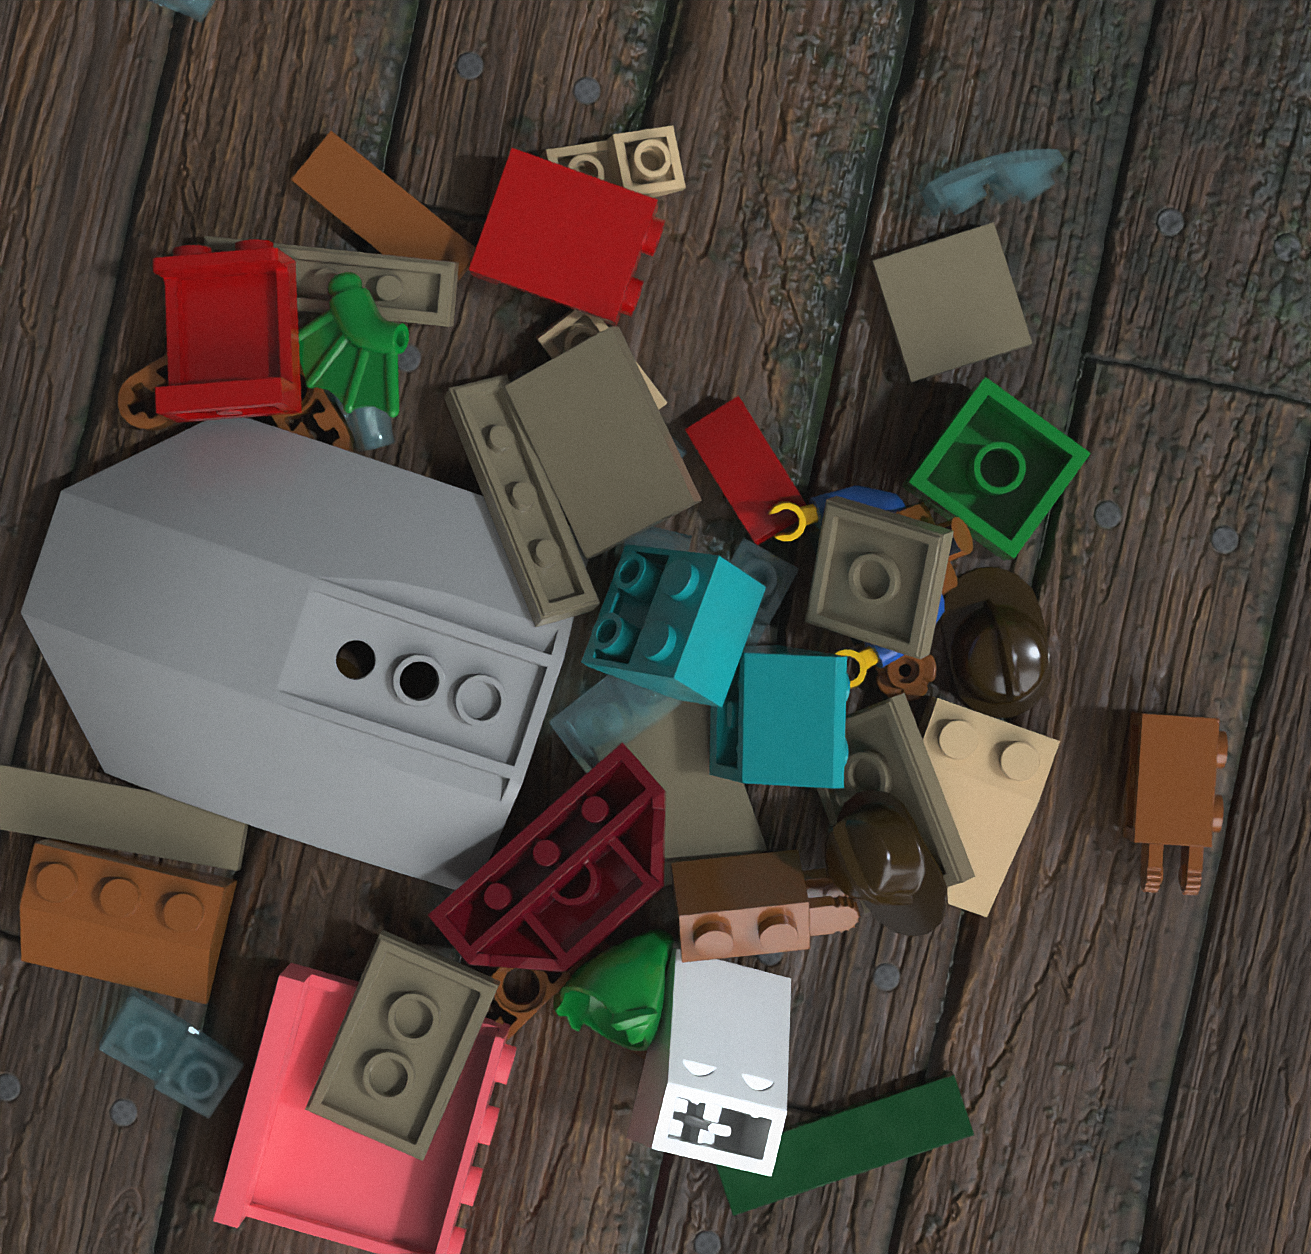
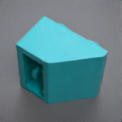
(675, 623)
(783, 719)

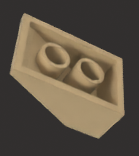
(992, 787)

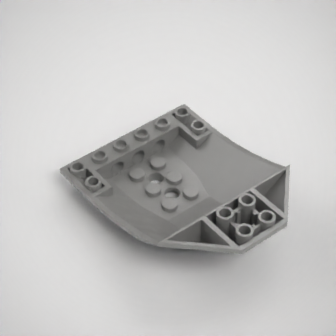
(202, 629)

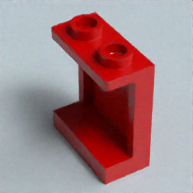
(567, 237)
(230, 333)

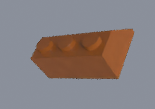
(124, 918)

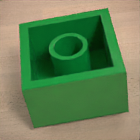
(996, 469)

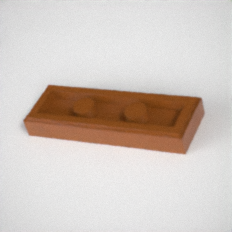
(378, 206)

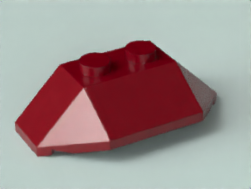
(565, 874)

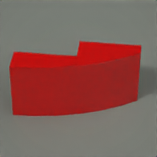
(746, 469)

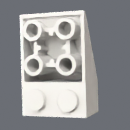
(717, 1066)

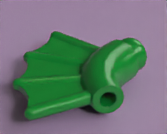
(354, 349)

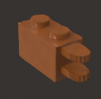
(1173, 792)
(755, 905)

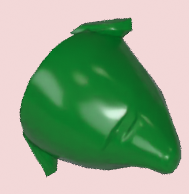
(620, 990)

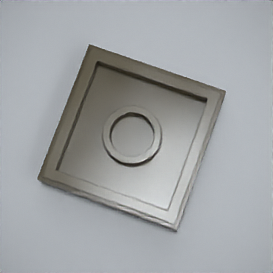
(951, 303)
(878, 576)

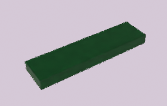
(854, 1142)

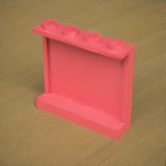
(333, 1180)

